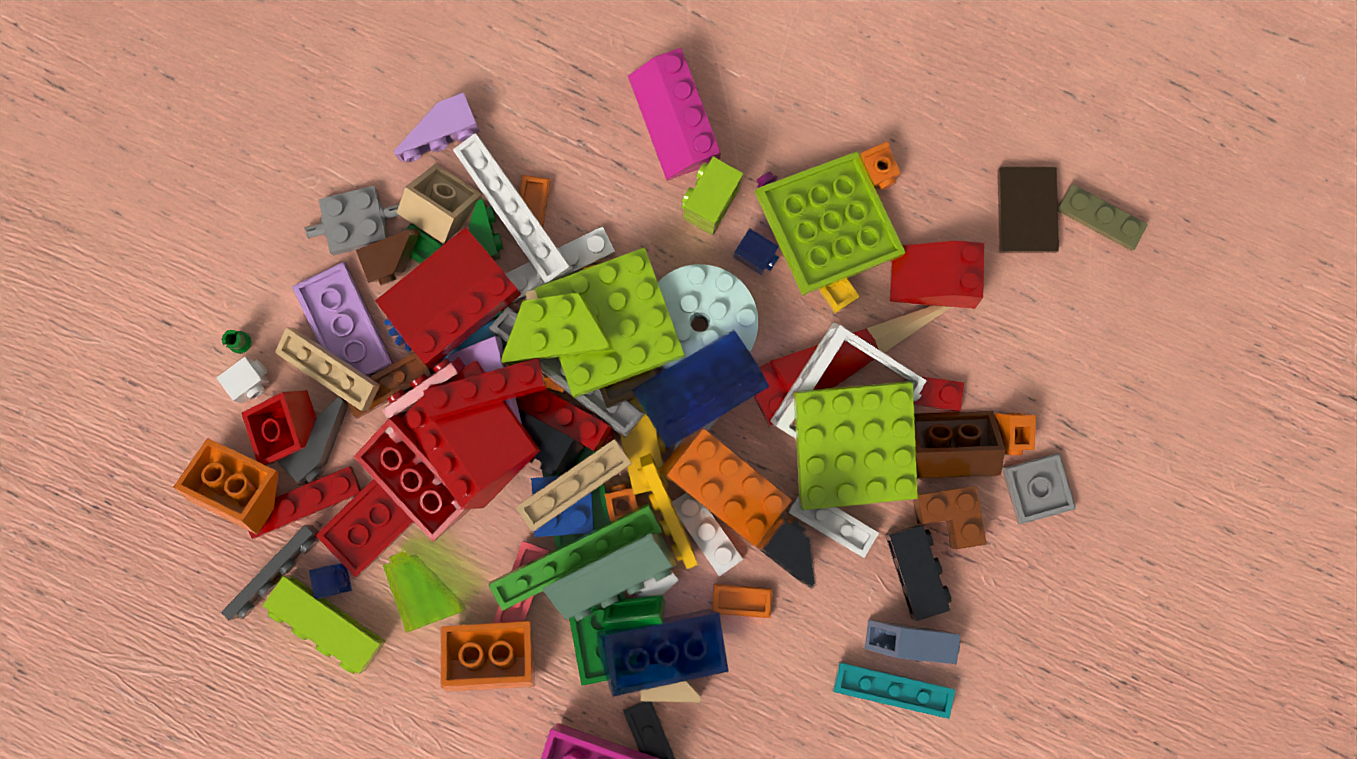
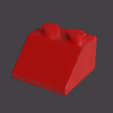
(280, 425)

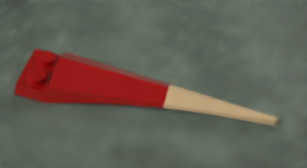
(784, 371)

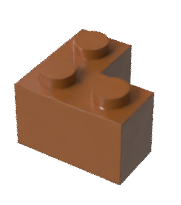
(959, 509)

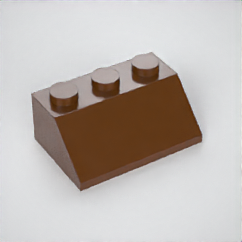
(958, 444)

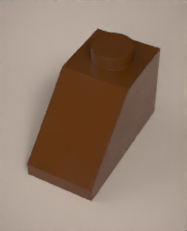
(388, 256)

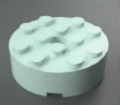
(710, 295)

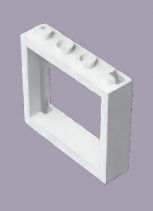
(819, 362)

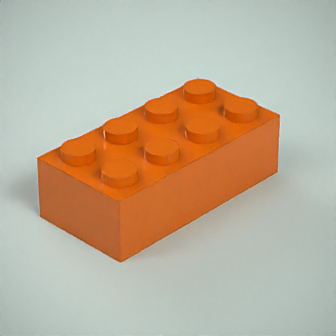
(725, 485)

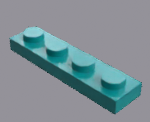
(894, 690)

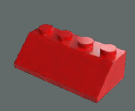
(409, 478)

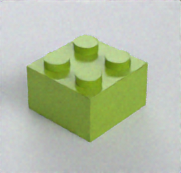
(712, 195)

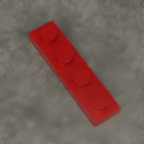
(484, 389)
(565, 418)
(311, 499)

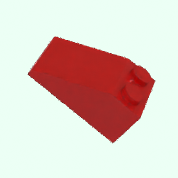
(939, 274)

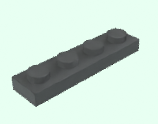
(263, 582)

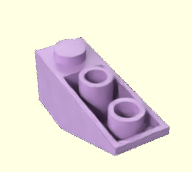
(442, 125)

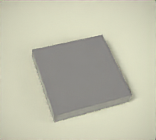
(1038, 488)

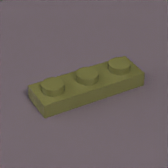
(1102, 217)

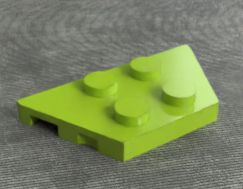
(554, 329)

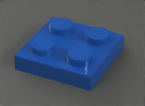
(574, 520)

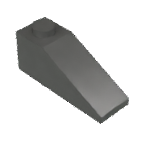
(307, 463)

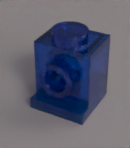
(330, 580)

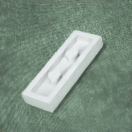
(838, 527)
(707, 534)

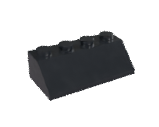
(790, 549)

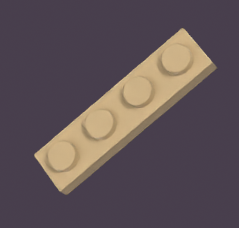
(327, 369)
(573, 485)

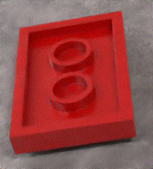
(364, 528)

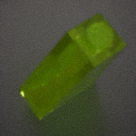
(419, 592)

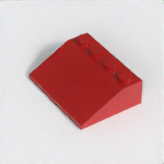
(447, 298)
(473, 449)

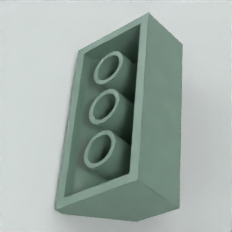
(611, 576)

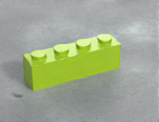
(323, 624)

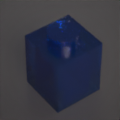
(756, 252)

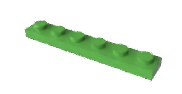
(573, 556)

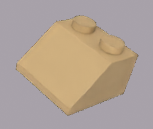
(438, 203)

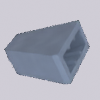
(912, 642)

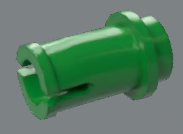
(237, 341)

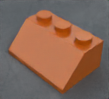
(229, 485)
(487, 656)

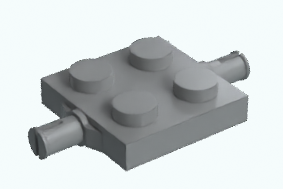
(352, 220)

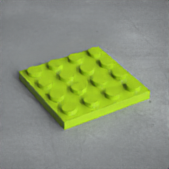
(829, 223)
(630, 314)
(855, 445)

